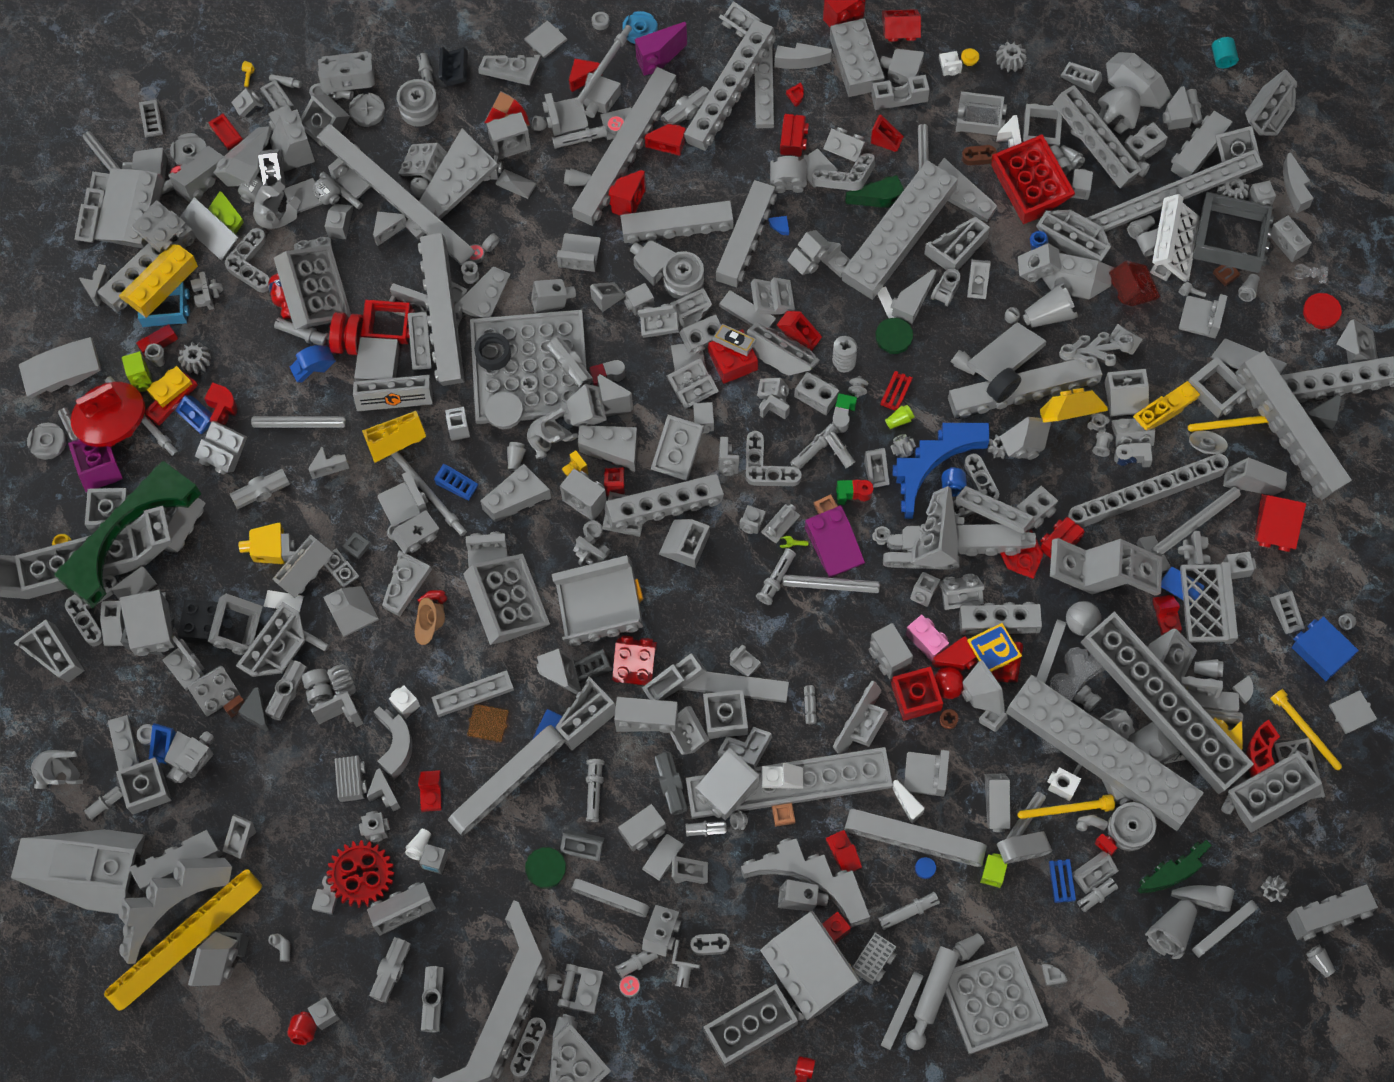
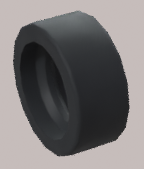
(488, 339)

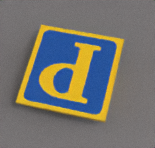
(994, 647)

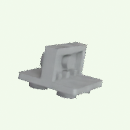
(961, 591)
(213, 690)

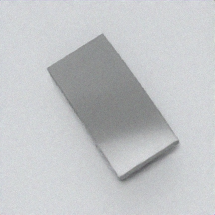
(60, 367)

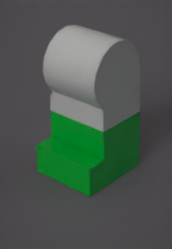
(843, 406)

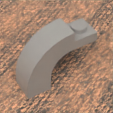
(400, 752)

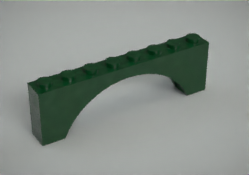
(84, 568)

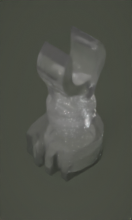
(1322, 273)

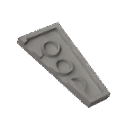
(968, 195)

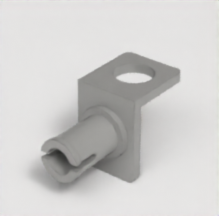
(684, 968)

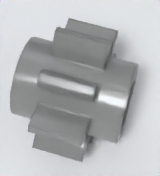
(994, 444)
(903, 446)
(1275, 888)

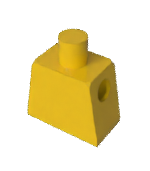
(264, 544)

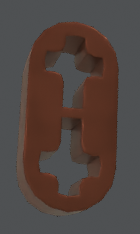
(978, 155)

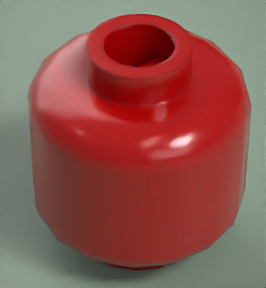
(301, 1028)

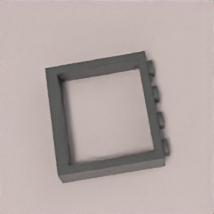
(1237, 208)

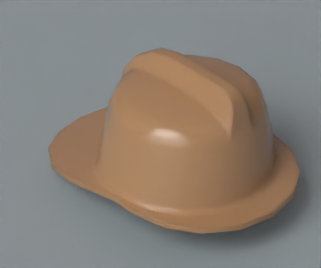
(429, 619)

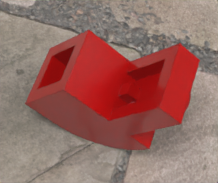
(222, 401)

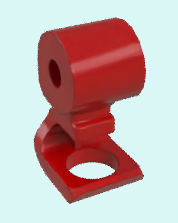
(804, 1069)

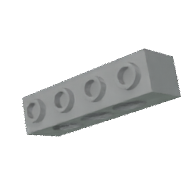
(971, 626)

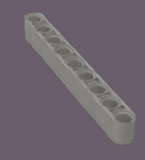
(1154, 485)

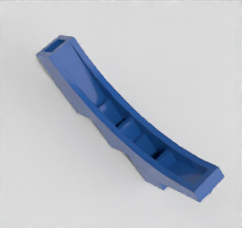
(952, 440)

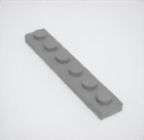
(764, 92)

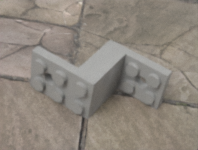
(1106, 566)

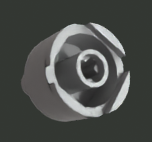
(788, 174)

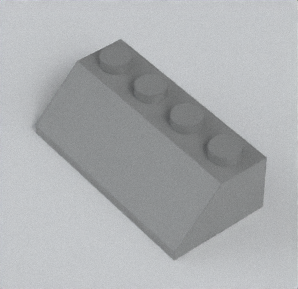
(1275, 791)

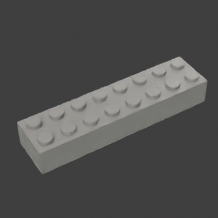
(899, 229)
(1292, 426)

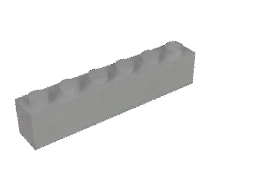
(677, 222)
(745, 234)

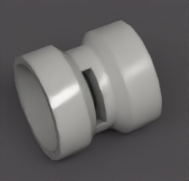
(1087, 698)

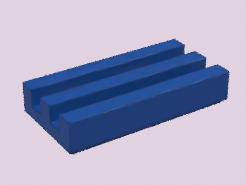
(1060, 864)

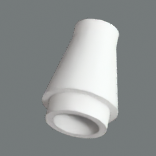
(417, 844)

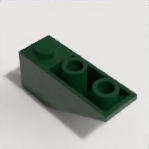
(877, 194)

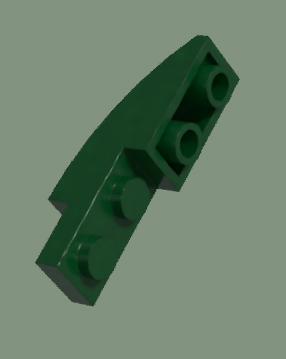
(1170, 874)

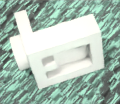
(950, 63)

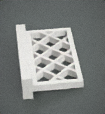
(1169, 237)

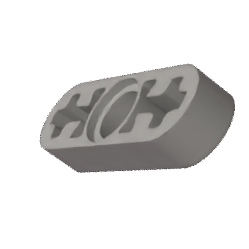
(528, 1064)

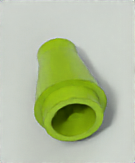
(899, 417)

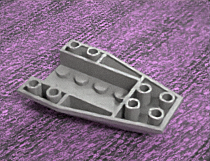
(80, 866)

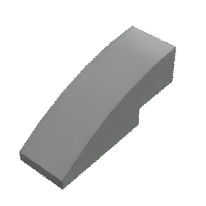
(802, 56)
(1296, 184)
(674, 678)

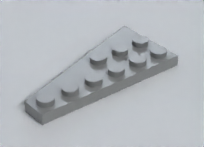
(456, 177)

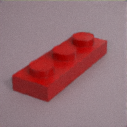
(159, 414)

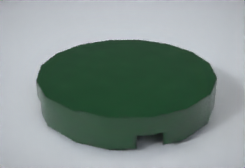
(894, 335)
(545, 868)

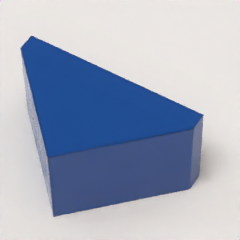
(160, 742)

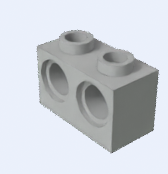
(1147, 146)
(700, 330)
(813, 396)
(1039, 505)

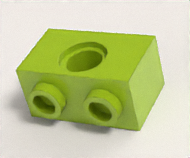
(137, 371)

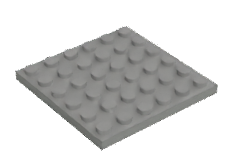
(528, 344)

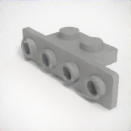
(1210, 694)
(863, 722)

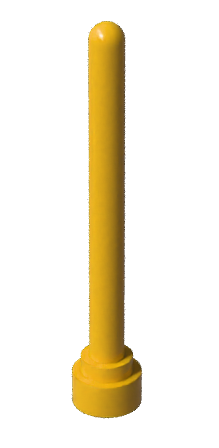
(1227, 423)
(1281, 699)
(1105, 803)

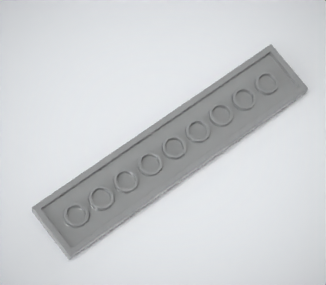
(821, 779)

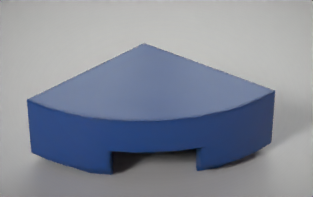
(779, 224)

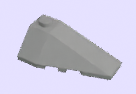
(242, 162)
(939, 537)

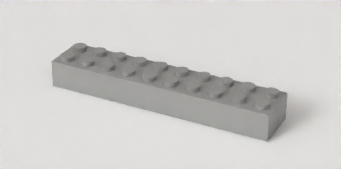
(1167, 703)
(1104, 752)

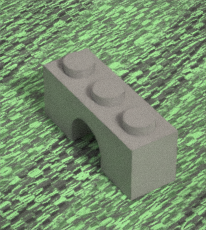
(913, 92)

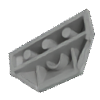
(1134, 72)
(1273, 105)
(1074, 234)
(1081, 276)
(781, 350)
(275, 644)

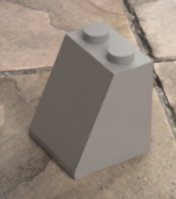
(292, 141)
(147, 622)
(727, 785)

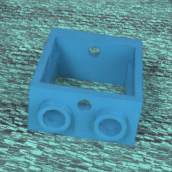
(171, 318)

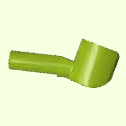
(790, 542)

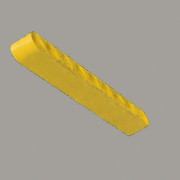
(182, 940)

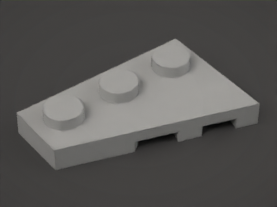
(511, 69)
(485, 294)
(406, 581)

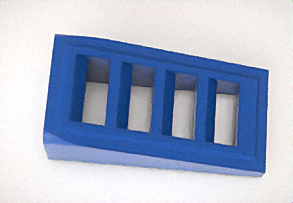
(439, 480)

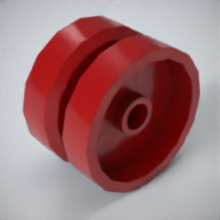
(345, 333)

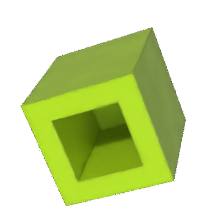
(994, 870)

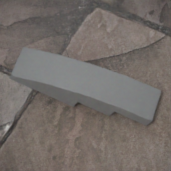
(91, 208)

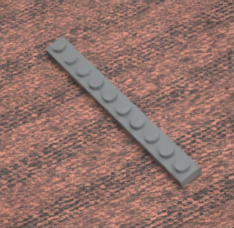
(1185, 187)

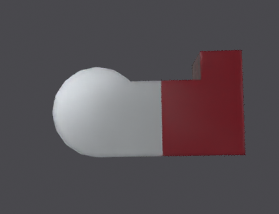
(611, 370)

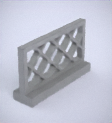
(1226, 603)

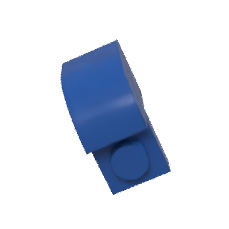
(310, 360)

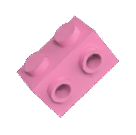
(926, 637)

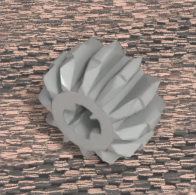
(1011, 56)
(1235, 188)
(198, 352)
(341, 679)

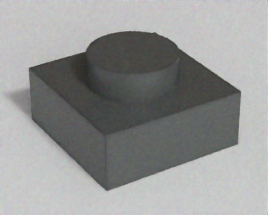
(356, 545)

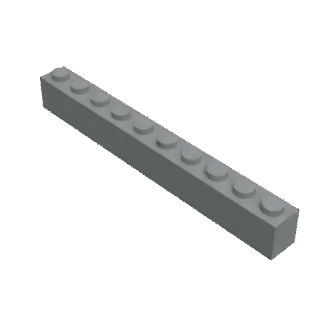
(624, 146)

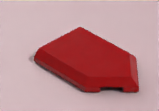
(1024, 562)

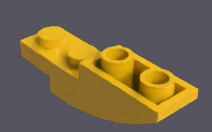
(1166, 407)

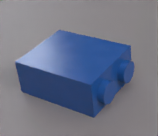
(1324, 648)

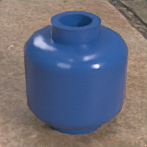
(955, 479)

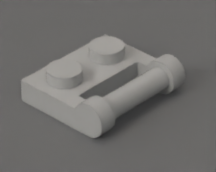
(587, 990)

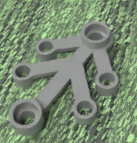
(1074, 351)

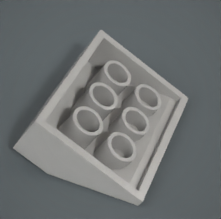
(124, 202)
(311, 286)
(505, 598)
(810, 965)

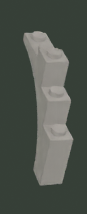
(790, 862)
(162, 894)

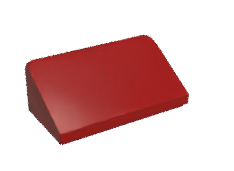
(161, 337)

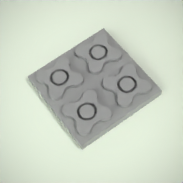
(994, 1000)

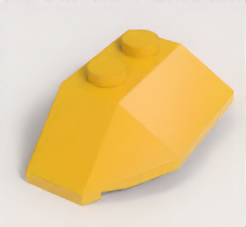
(1072, 405)

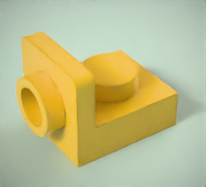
(576, 463)

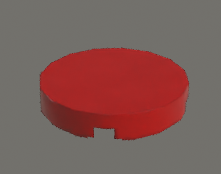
(1322, 310)

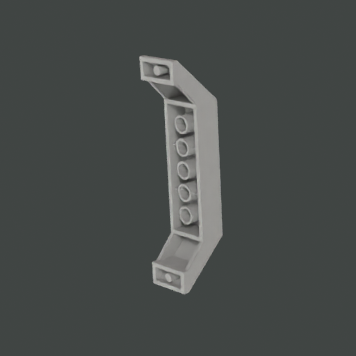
(135, 546)
(509, 1007)

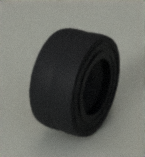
(1003, 385)

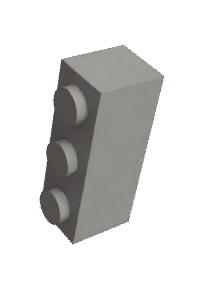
(303, 566)

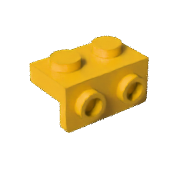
(169, 386)

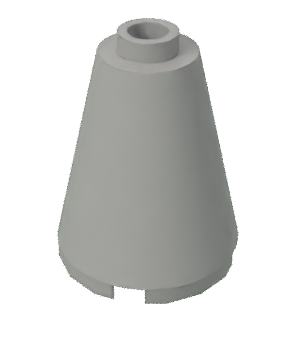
(1051, 308)
(1173, 930)

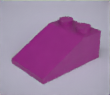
(660, 47)
(94, 465)
(834, 541)

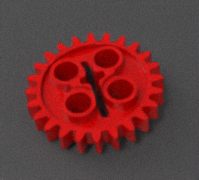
(364, 891)

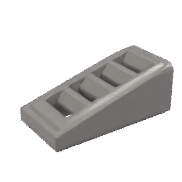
(1093, 79)
(148, 105)
(1291, 603)

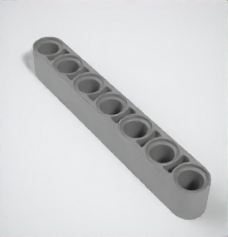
(506, 780)
(915, 837)

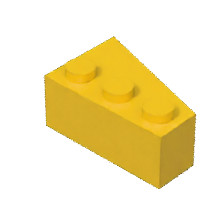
(393, 435)

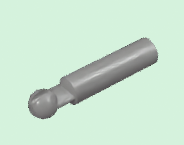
(932, 996)

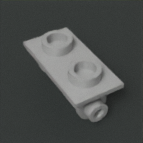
(781, 523)

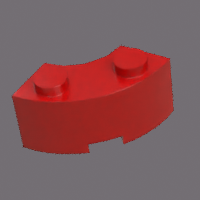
(1260, 748)

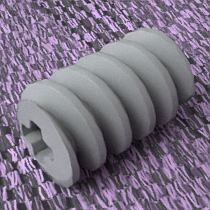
(844, 353)

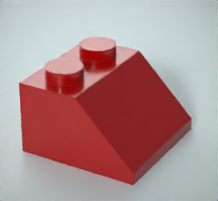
(901, 24)
(627, 193)

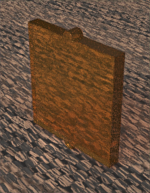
(487, 723)

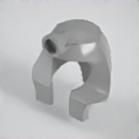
(1123, 102)
(266, 211)
(547, 431)
(50, 764)

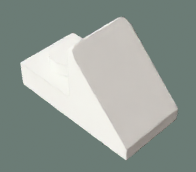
(1010, 132)
(782, 777)

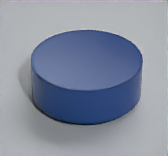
(925, 868)

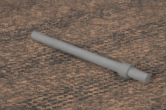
(618, 41)
(162, 439)
(451, 518)

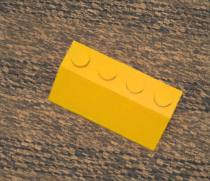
(159, 279)

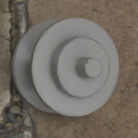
(858, 386)

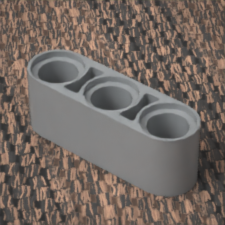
(1024, 847)

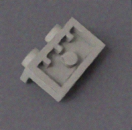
(727, 463)

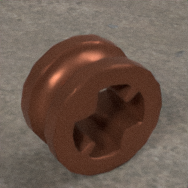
(944, 723)

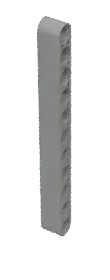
(393, 192)

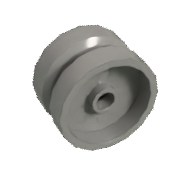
(417, 102)
(683, 274)
(1140, 818)

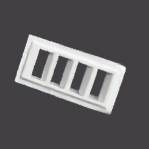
(910, 805)

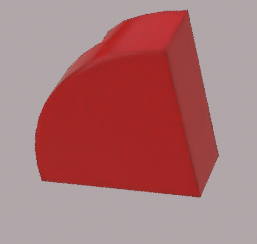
(796, 94)

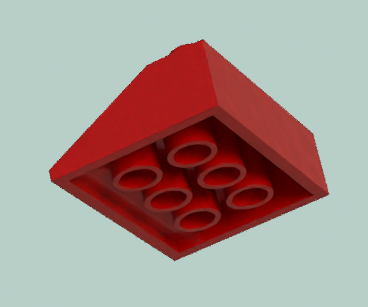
(1032, 178)

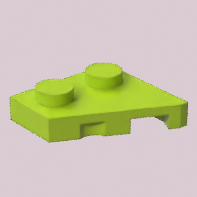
(226, 213)

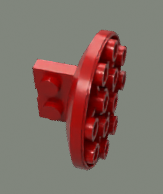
(107, 414)

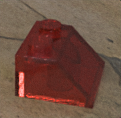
(1133, 283)

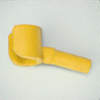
(249, 69)

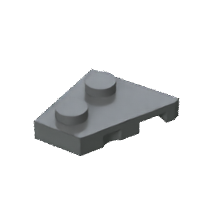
(692, 307)

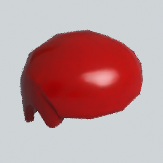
(949, 682)

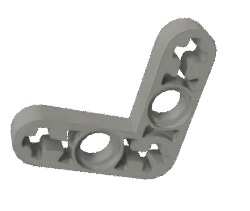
(846, 181)
(243, 259)
(759, 468)
(982, 471)
(84, 607)

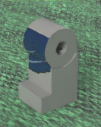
(1134, 454)

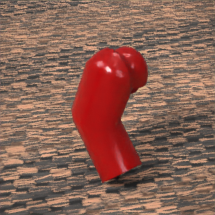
(438, 595)

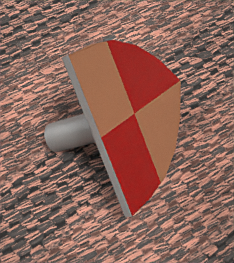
(504, 107)

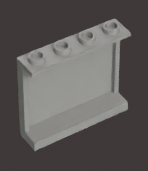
(598, 600)

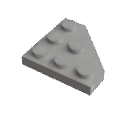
(574, 1059)

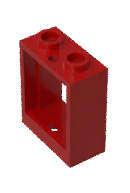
(372, 306)

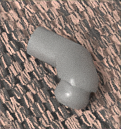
(348, 94)
(1091, 820)
(281, 944)

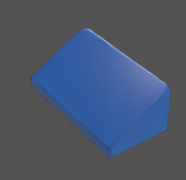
(194, 413)
(1172, 583)

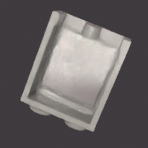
(980, 113)

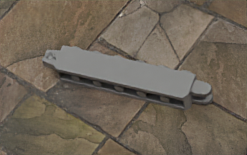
(971, 540)

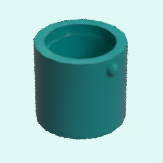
(1225, 52)

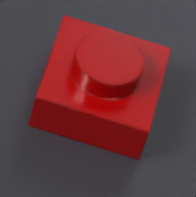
(1106, 844)

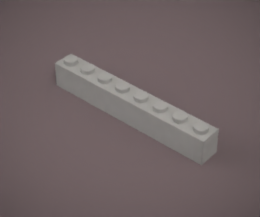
(442, 309)
(1034, 385)

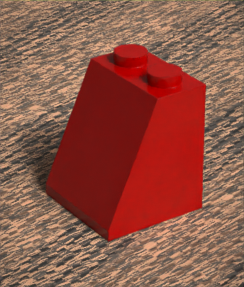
(1279, 522)

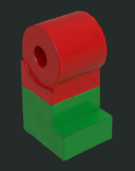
(852, 490)

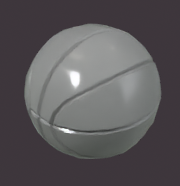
(1083, 617)

